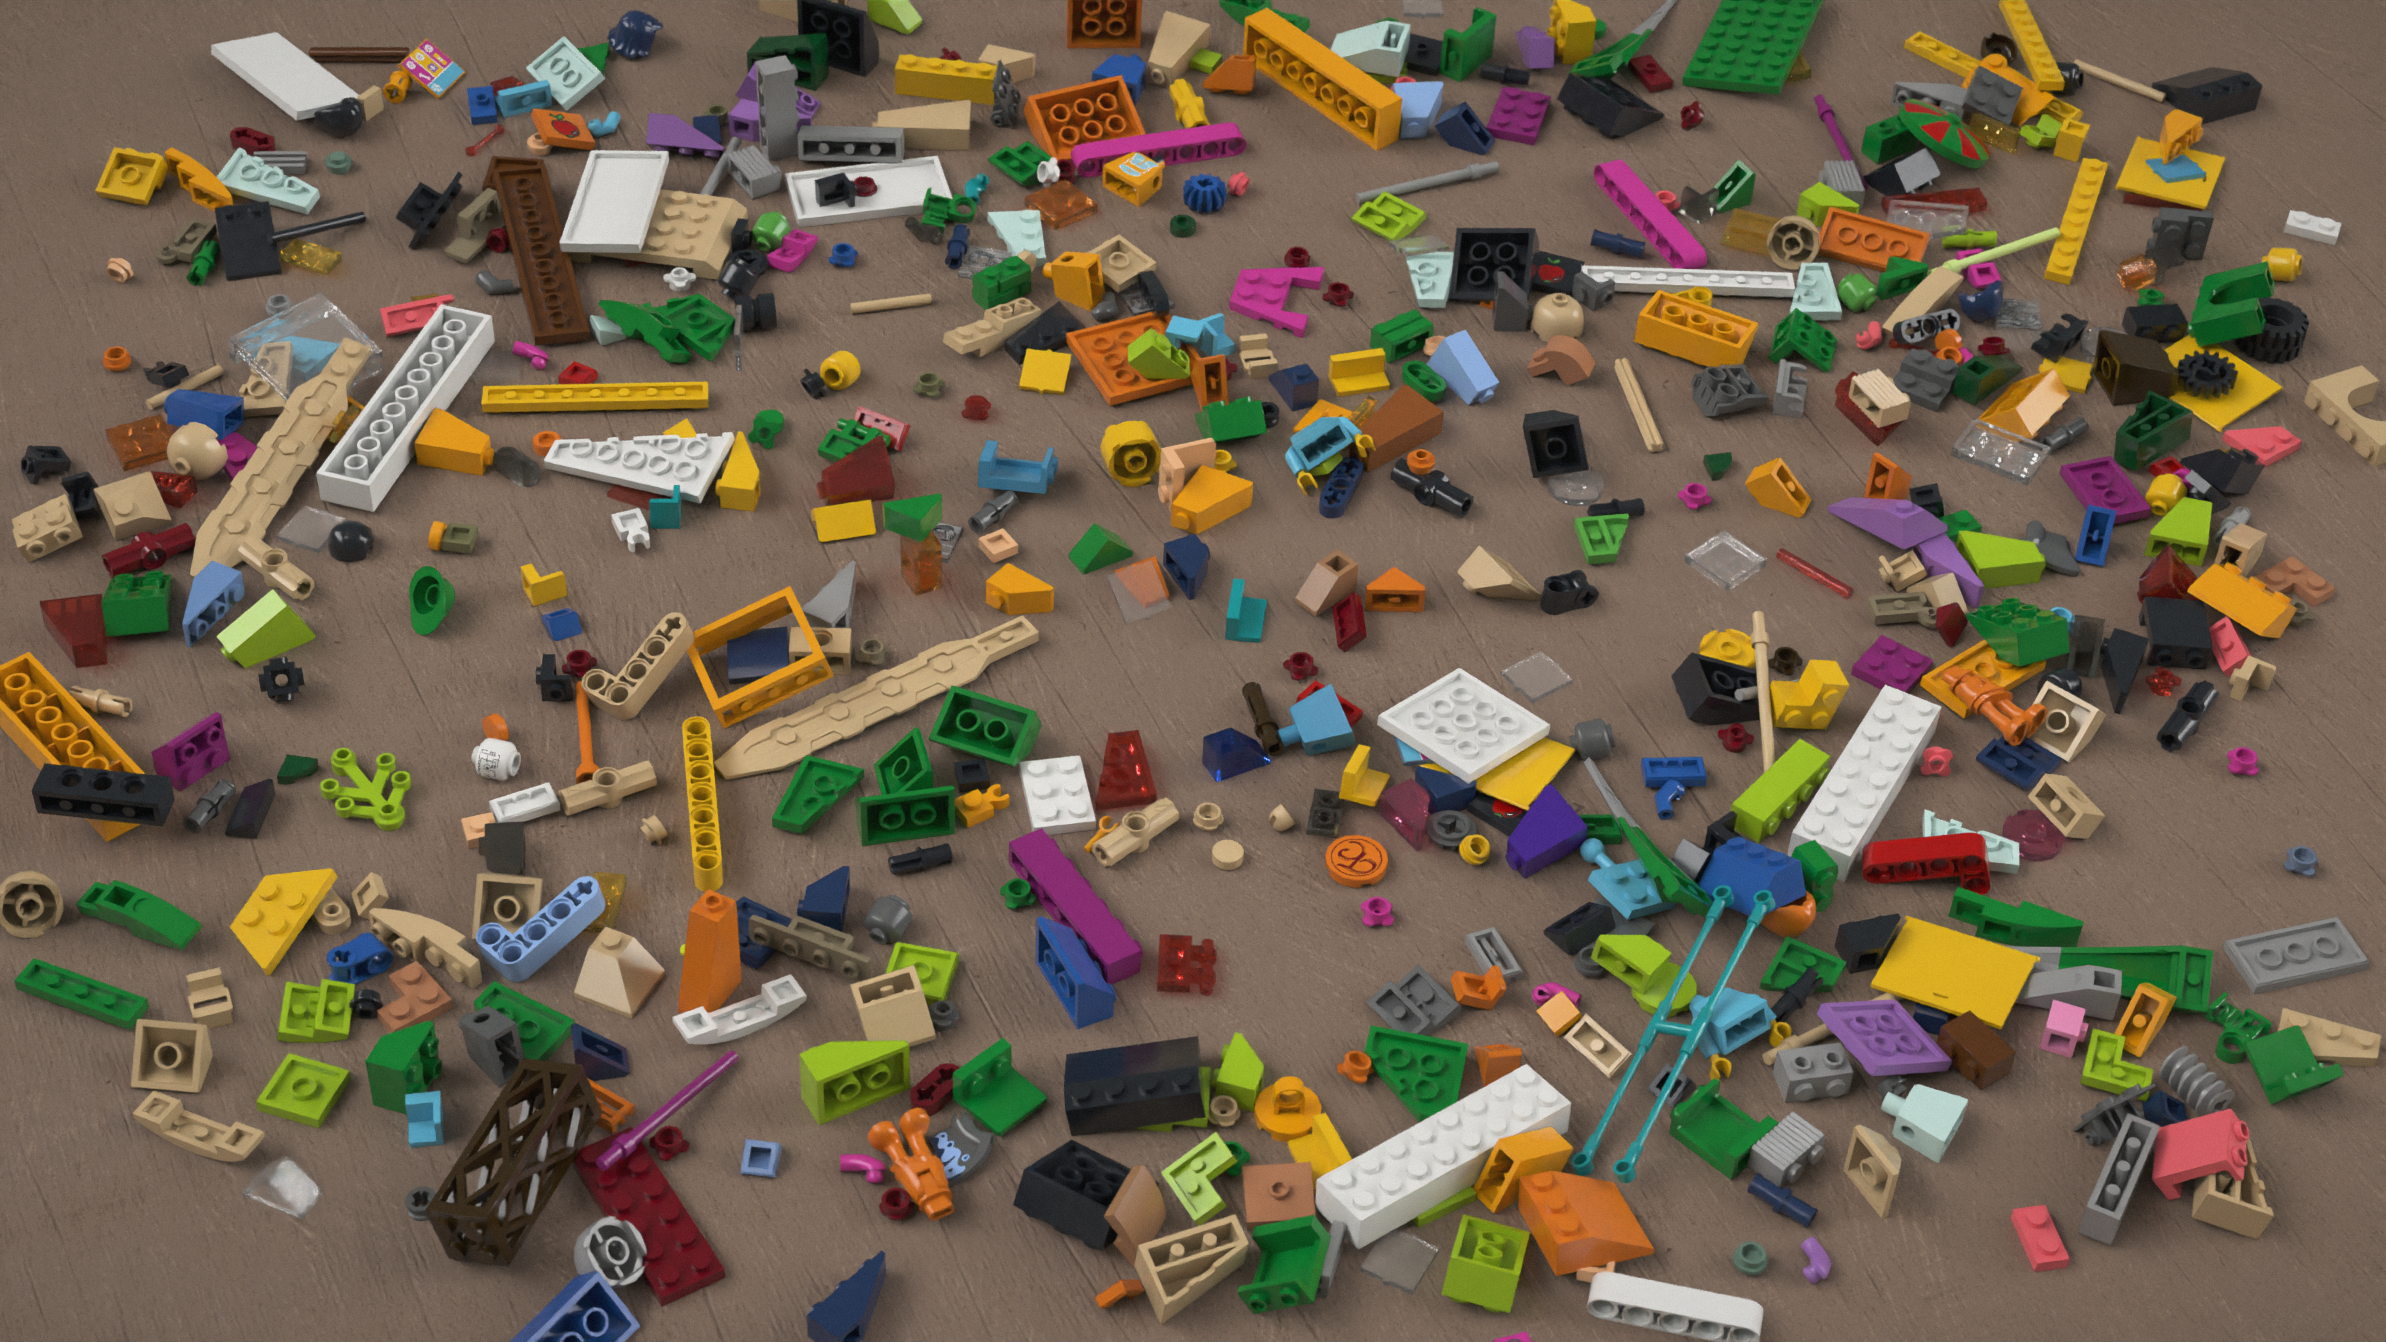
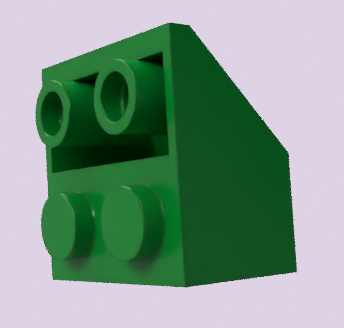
(1233, 421)
(403, 1065)

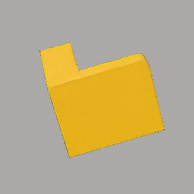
(2071, 139)
(542, 588)

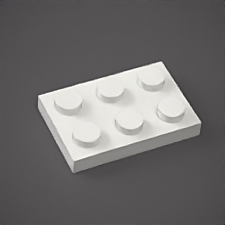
(1057, 795)

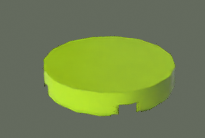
(1658, 991)

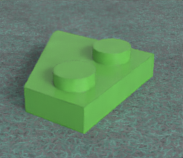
(1601, 536)

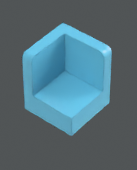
(1185, 331)
(1215, 339)
(425, 1119)

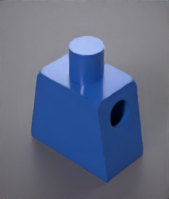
(1132, 70)

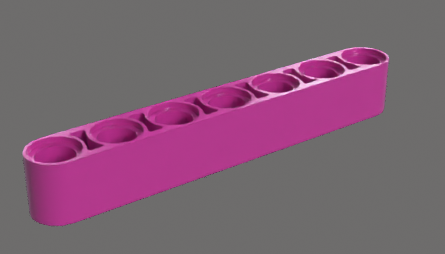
(1172, 146)
(1649, 215)

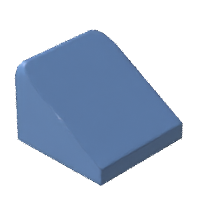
(761, 1158)

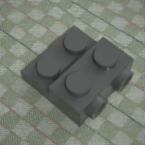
(2182, 228)
(1926, 379)

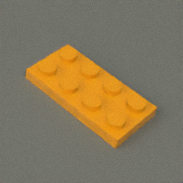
(1980, 660)

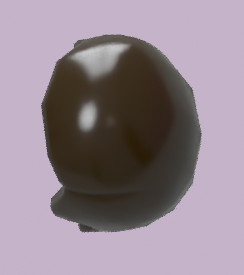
(1999, 45)

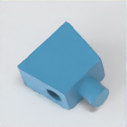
(1318, 724)

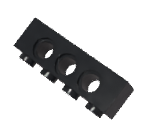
(103, 794)

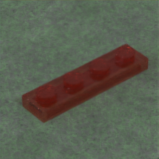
(1967, 197)

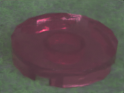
(2035, 834)

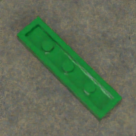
(81, 994)

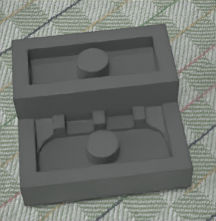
(1415, 1004)

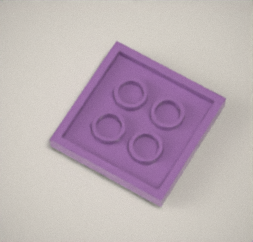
(1884, 1037)

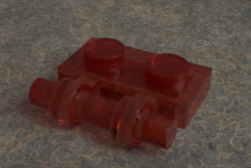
(1175, 964)

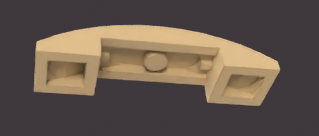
(196, 1133)

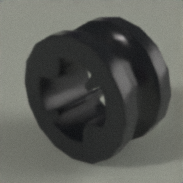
(1271, 414)

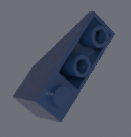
(849, 1308)

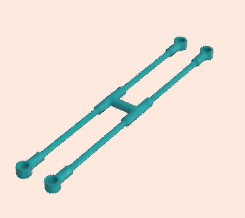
(1624, 1168)

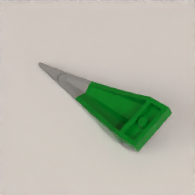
(1614, 57)
(1667, 879)
(2174, 968)

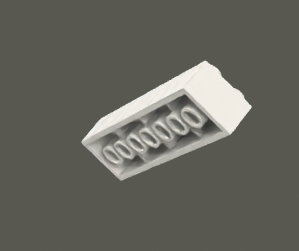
(1867, 777)
(1436, 1156)

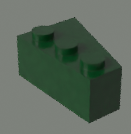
(806, 52)
(2152, 431)

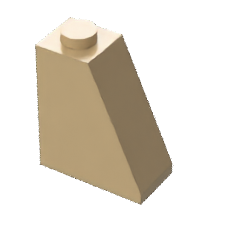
(2241, 547)

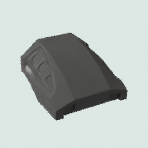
(1726, 390)

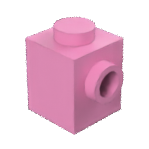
(2063, 1029)

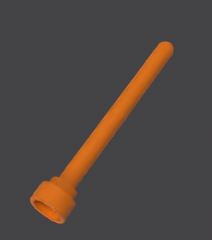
(587, 767)

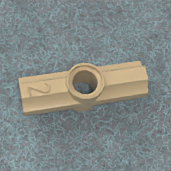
(276, 568)
(607, 787)
(1135, 832)

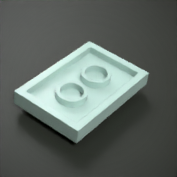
(567, 71)

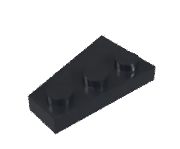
(1043, 333)

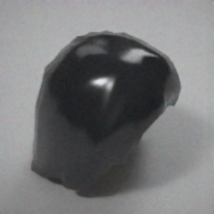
(342, 119)

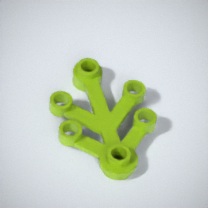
(386, 814)

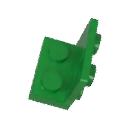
(1805, 336)
(2288, 1065)
(995, 1090)

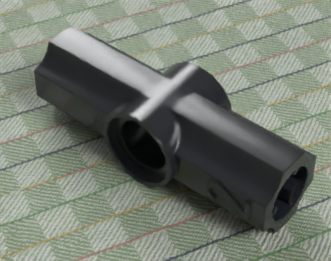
(1432, 489)
(2187, 716)

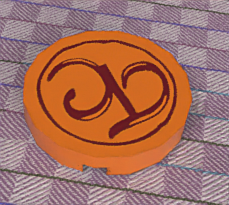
(1356, 861)

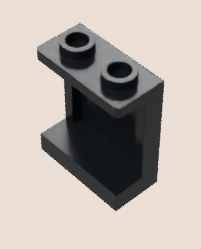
(2176, 632)

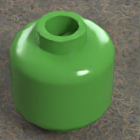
(769, 231)
(1857, 292)

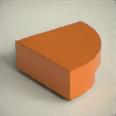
(1122, 1288)

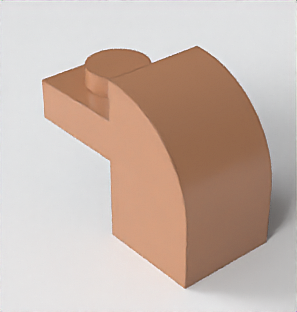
(1564, 355)

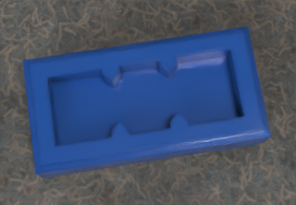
(482, 105)
(1687, 770)

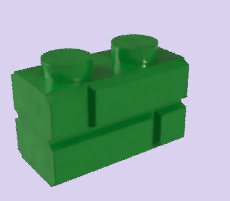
(1001, 282)
(1401, 335)

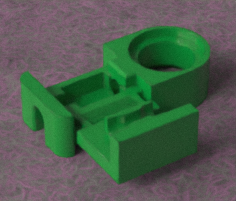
(940, 208)
(2237, 1028)

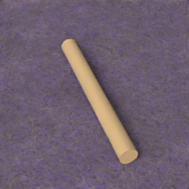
(2121, 81)

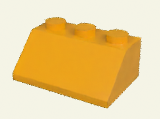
(2028, 404)
(2244, 600)

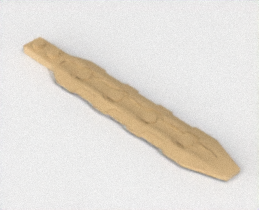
(279, 460)
(871, 701)

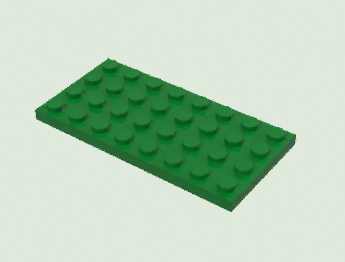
(1752, 45)

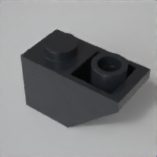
(1866, 942)

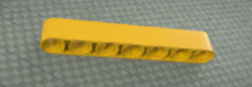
(702, 804)

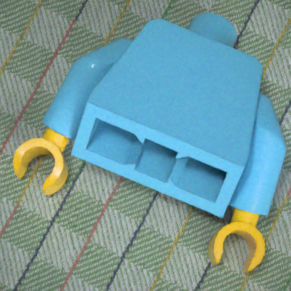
(1320, 442)
(1735, 1021)

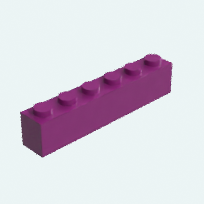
(1074, 904)

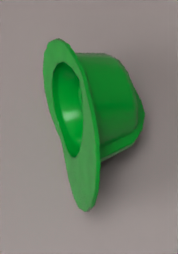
(430, 599)

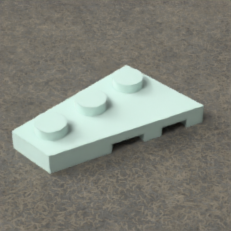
(1431, 278)

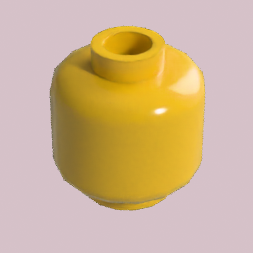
(2284, 263)
(840, 370)
(2165, 493)

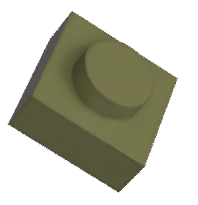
(459, 538)

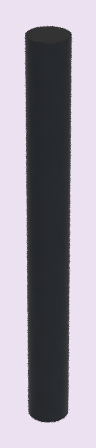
(316, 227)

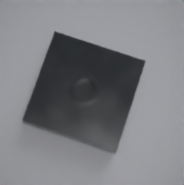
(1424, 55)

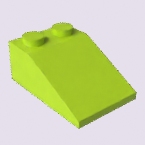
(852, 1075)
(1485, 1264)

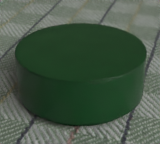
(1182, 226)

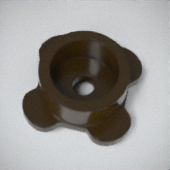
(1785, 661)

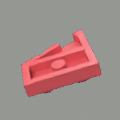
(2268, 443)

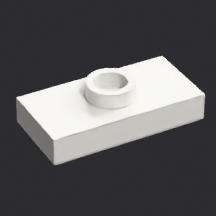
(525, 804)

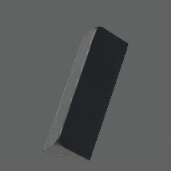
(251, 810)
(1581, 927)

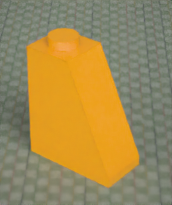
(453, 445)
(1210, 499)
(1519, 1157)

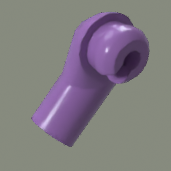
(1819, 1261)

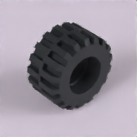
(2282, 332)

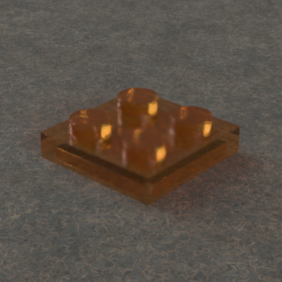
(1061, 204)
(140, 442)

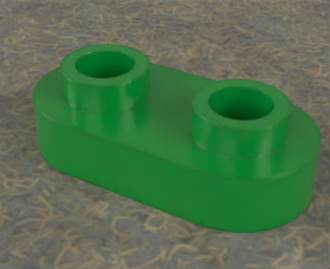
(1424, 380)

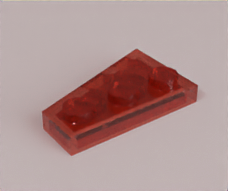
(1125, 773)

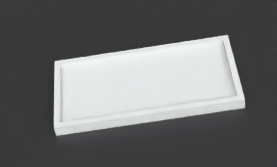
(283, 74)
(899, 191)
(614, 201)

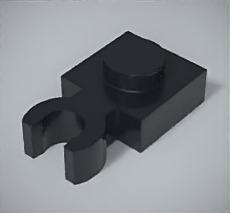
(166, 375)

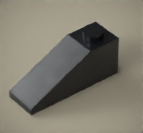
(2121, 663)

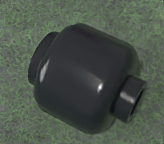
(2072, 76)
(737, 279)
(2063, 678)

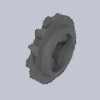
(1446, 820)

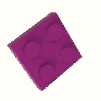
(1891, 665)

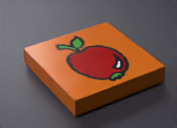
(563, 129)

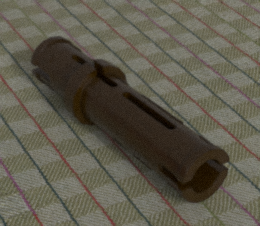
(1265, 725)

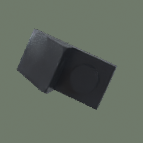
(2204, 491)

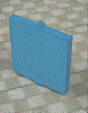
(2177, 169)

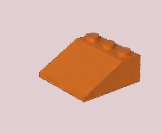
(1103, 23)
(1580, 1221)

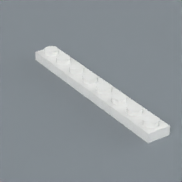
(1678, 280)

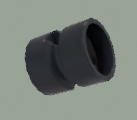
(758, 311)

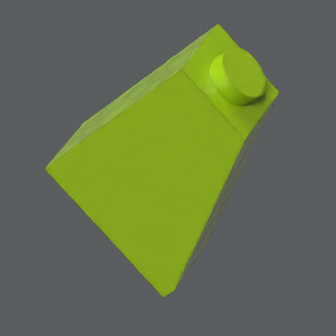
(2185, 530)
(2001, 559)
(264, 632)

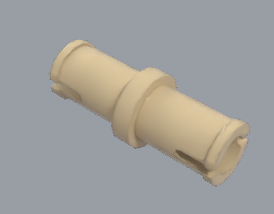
(101, 701)

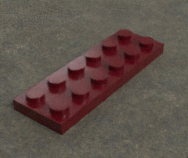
(636, 1191)

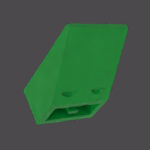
(138, 604)
(2021, 631)

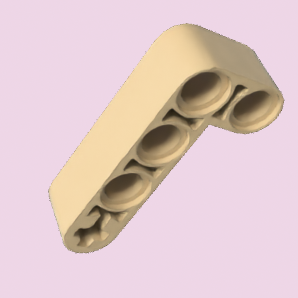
(672, 639)

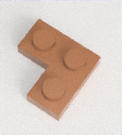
(2296, 577)
(419, 1001)

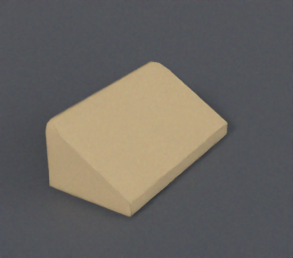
(1599, 1047)

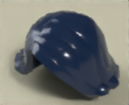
(634, 34)

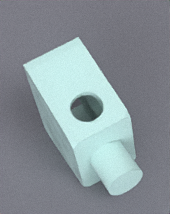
(1926, 1119)

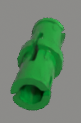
(203, 263)

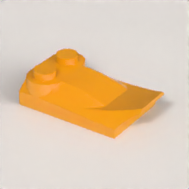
(2030, 100)

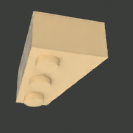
(2233, 1203)
(1189, 1263)

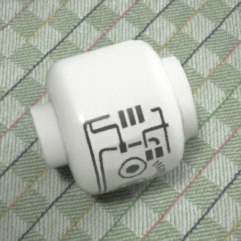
(496, 759)

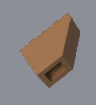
(1328, 583)

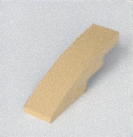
(1925, 298)

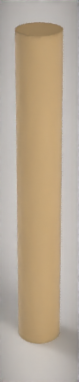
(891, 303)
(189, 384)

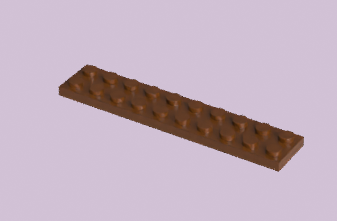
(541, 267)

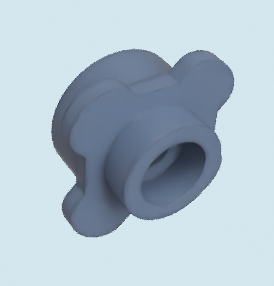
(2301, 861)

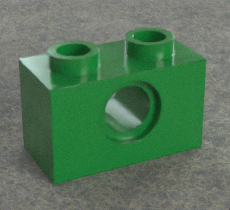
(1887, 140)

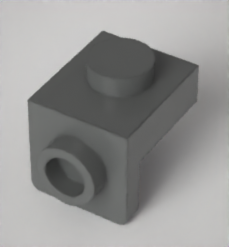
(1591, 292)

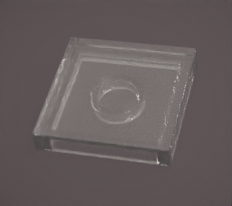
(1725, 560)

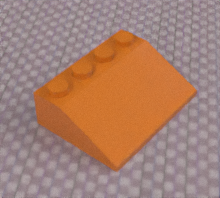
(1082, 115)

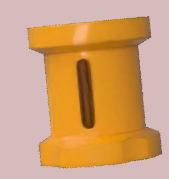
(390, 87)

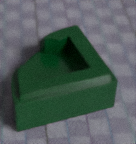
(1717, 464)
(296, 767)

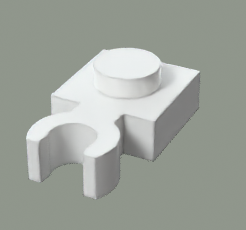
(631, 527)

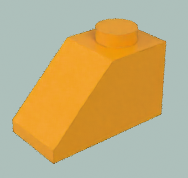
(1778, 488)
(1018, 592)
(2144, 1017)

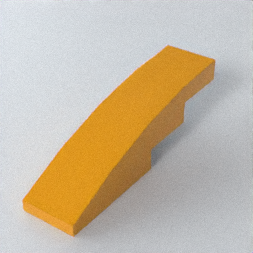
(197, 179)

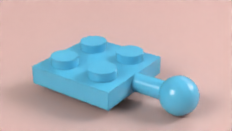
(1622, 884)

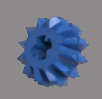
(1204, 193)

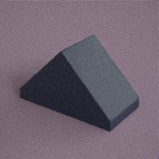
(1445, 790)
(598, 1055)

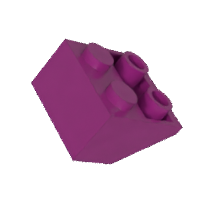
(192, 752)

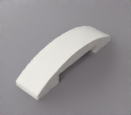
(742, 1018)

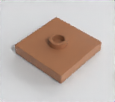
(1277, 1192)

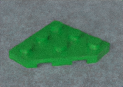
(1418, 1068)

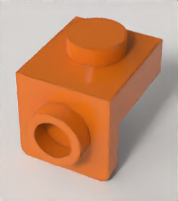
(1479, 990)

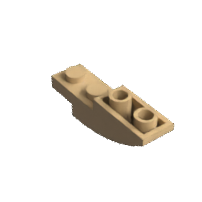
(995, 328)
(423, 938)

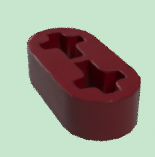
(251, 140)
(933, 1087)

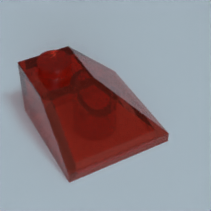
(2166, 577)

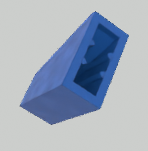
(216, 411)

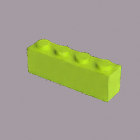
(1780, 790)

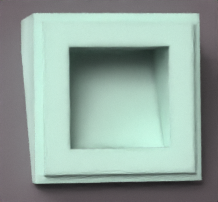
(606, 330)

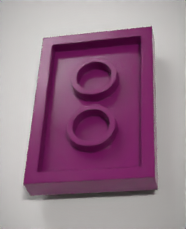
(1518, 115)
(2105, 485)

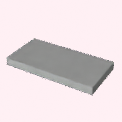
(2295, 955)

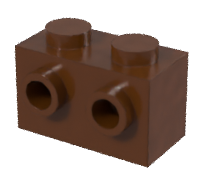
(1976, 1050)

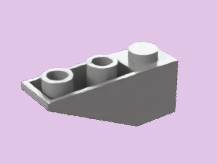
(1942, 95)
(834, 602)
(2083, 986)

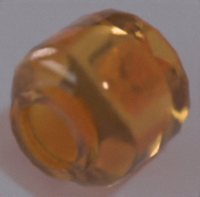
(2137, 272)

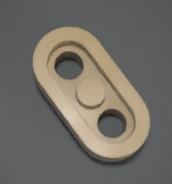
(325, 917)

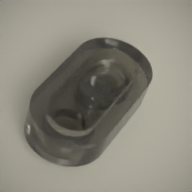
(517, 467)

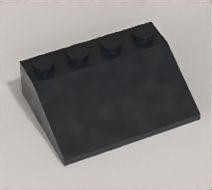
(1134, 1086)

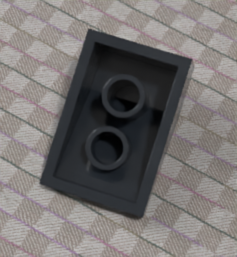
(244, 241)
(1709, 690)

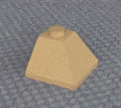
(132, 505)
(1495, 577)
(2068, 722)
(506, 900)
(618, 973)
(1873, 1167)

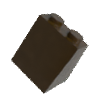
(2131, 367)

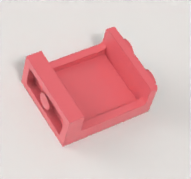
(2199, 1149)

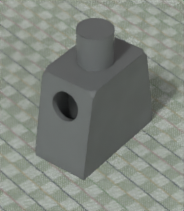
(489, 1036)

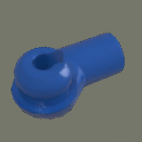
(1664, 796)

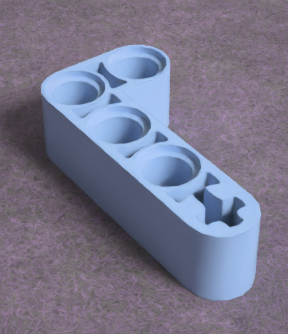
(545, 934)

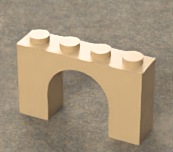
(2333, 402)

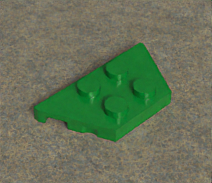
(701, 323)

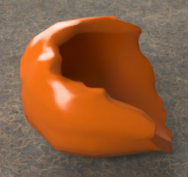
(1792, 918)

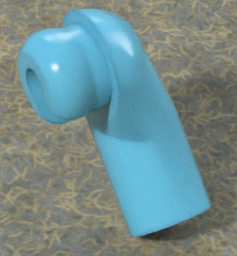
(599, 129)

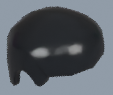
(350, 541)

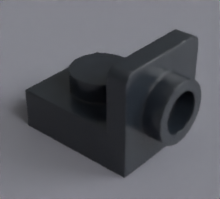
(43, 459)

